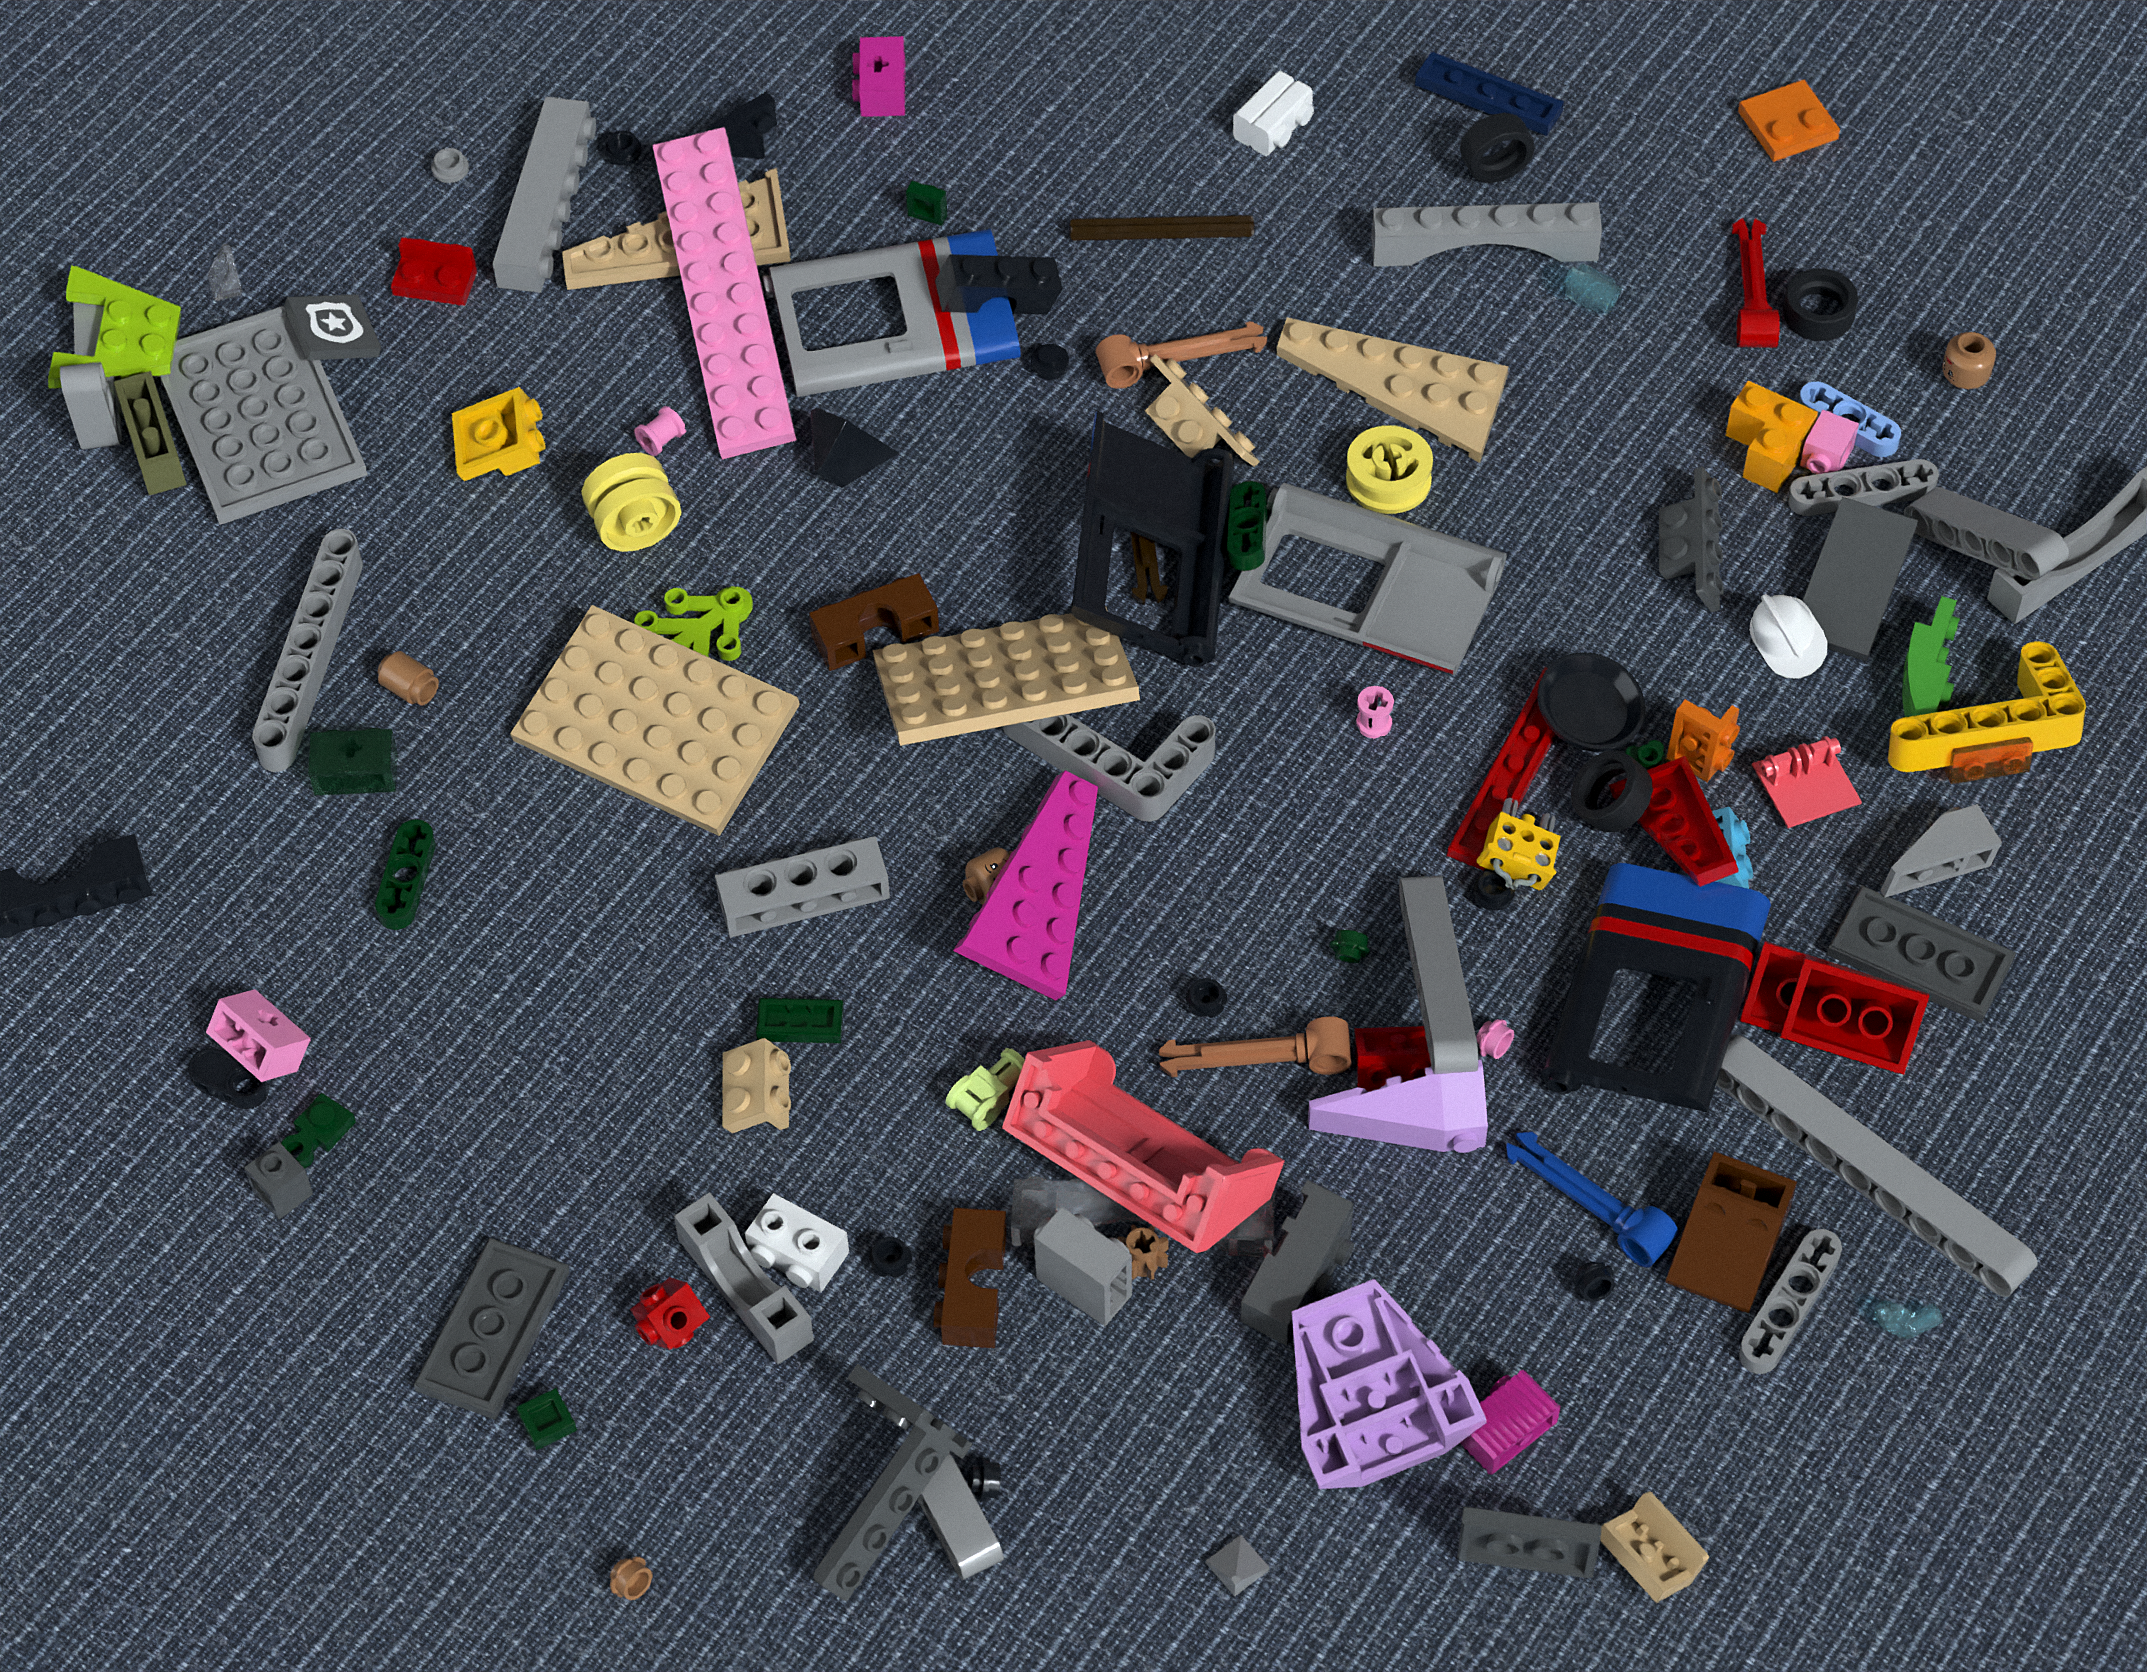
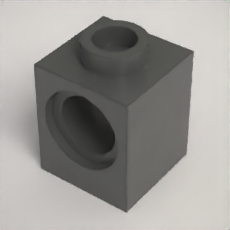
(278, 1180)

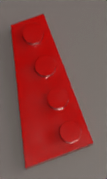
(1684, 823)

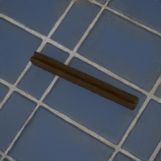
(1161, 227)

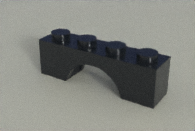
(109, 879)

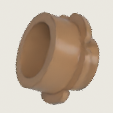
(630, 1578)

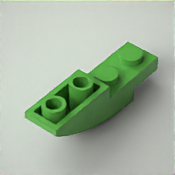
(1925, 672)

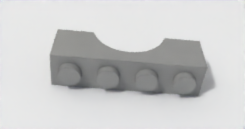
(762, 1305)

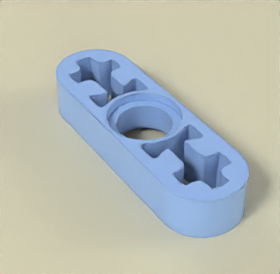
(1844, 404)

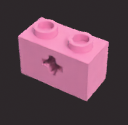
(258, 1035)

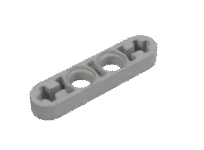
(1861, 482)
(1793, 1302)

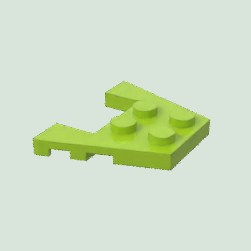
(135, 329)

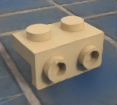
(755, 1086)
(1654, 1548)

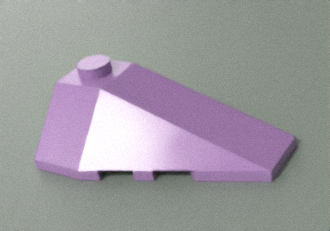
(1423, 1113)

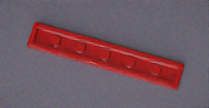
(1506, 779)

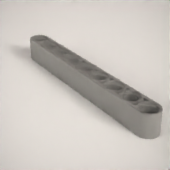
(1875, 1168)

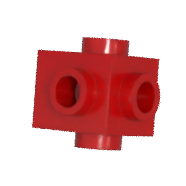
(668, 1314)

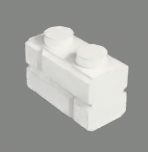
(1273, 113)

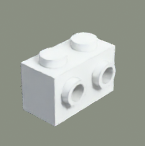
(796, 1243)

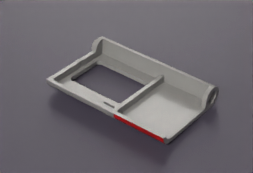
(1423, 601)

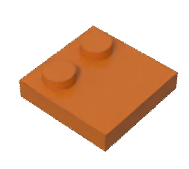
(1788, 120)

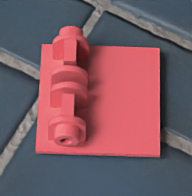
(1807, 782)

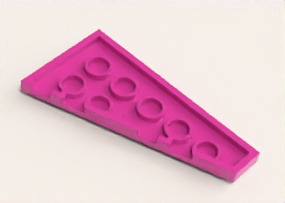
(1035, 899)

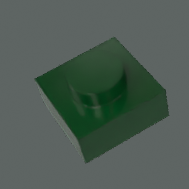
(926, 203)
(546, 1419)

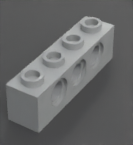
(788, 902)

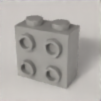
(1083, 1265)

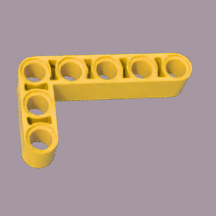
(2048, 714)

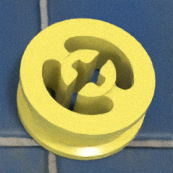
(1370, 476)

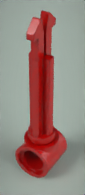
(1757, 322)

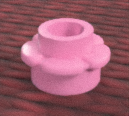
(1494, 1038)

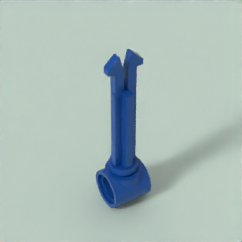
(1642, 1232)

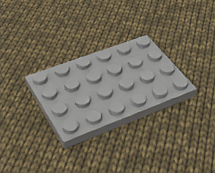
(258, 416)

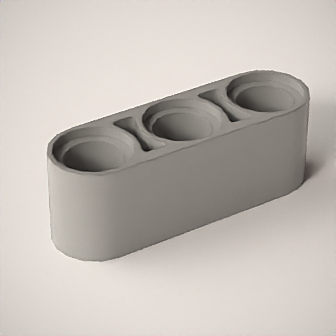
(959, 1521)

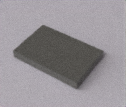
(1528, 1542)

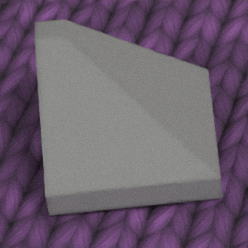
(1237, 1565)

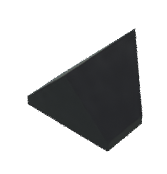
(843, 449)

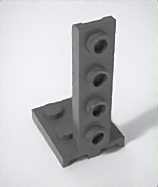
(895, 1489)

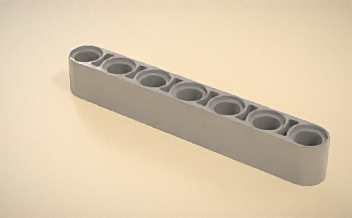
(307, 650)
(1438, 975)

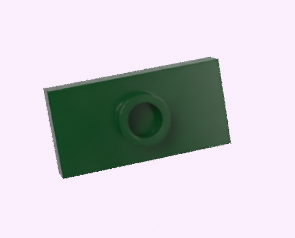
(800, 1020)

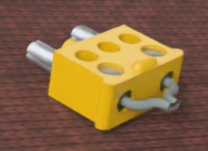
(1520, 848)

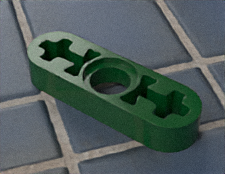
(1251, 536)
(410, 890)

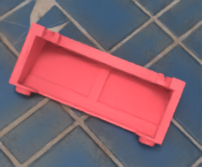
(1132, 1152)

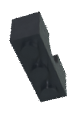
(973, 279)

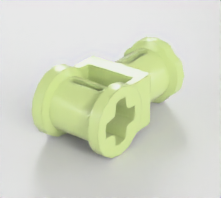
(986, 1092)

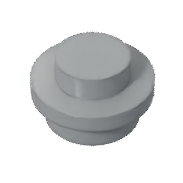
(449, 165)

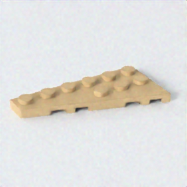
(650, 250)
(1411, 383)

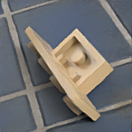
(1189, 420)

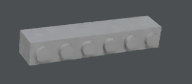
(544, 195)

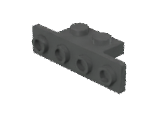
(1691, 539)

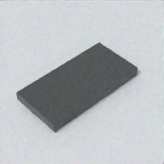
(1858, 574)
(1921, 953)
(492, 1328)

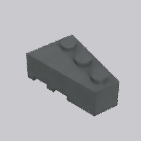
(1301, 1263)

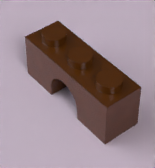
(901, 606)
(974, 1243)

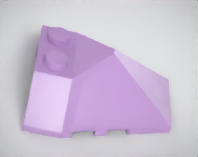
(1374, 1390)

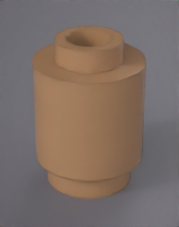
(407, 678)

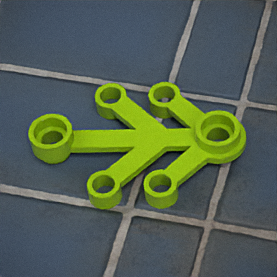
(698, 630)

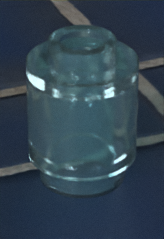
(1591, 289)

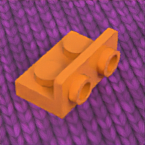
(1703, 738)

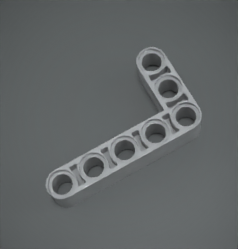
(87, 390)
(1107, 758)

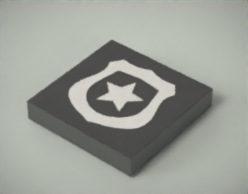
(332, 327)

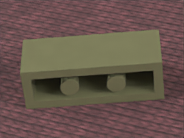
(150, 433)

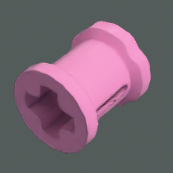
(660, 431)
(1369, 708)

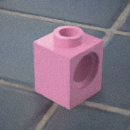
(1829, 443)

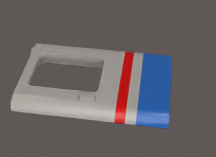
(933, 338)

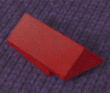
(1834, 1008)

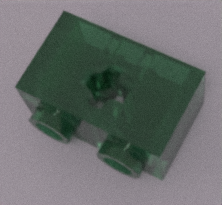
(353, 761)

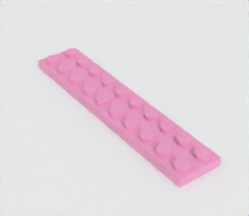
(724, 294)

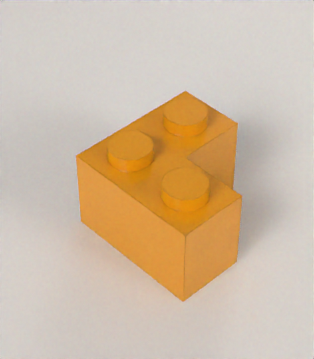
(1773, 431)

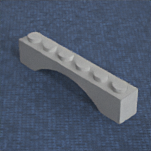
(1413, 233)
(2089, 547)

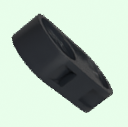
(218, 1076)

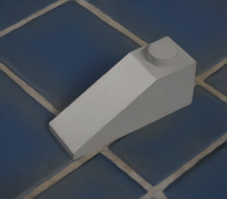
(1951, 847)

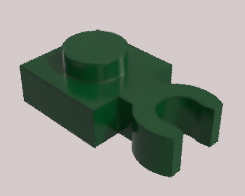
(319, 1126)

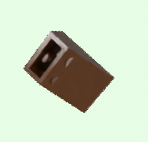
(1731, 1232)

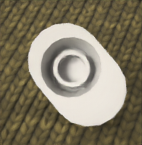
(1788, 636)

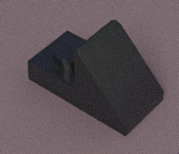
(746, 126)

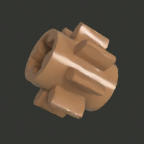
(1153, 1250)

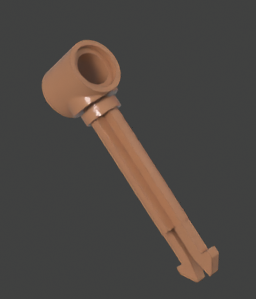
(1125, 360)
(1325, 1047)

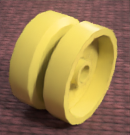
(631, 502)

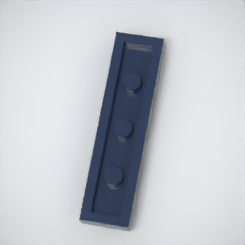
(1488, 92)

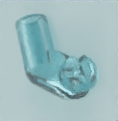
(1906, 1322)

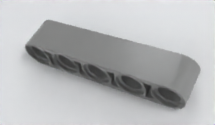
(1987, 533)

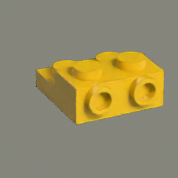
(497, 435)

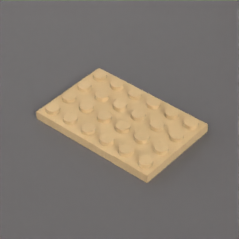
(1002, 677)
(655, 719)

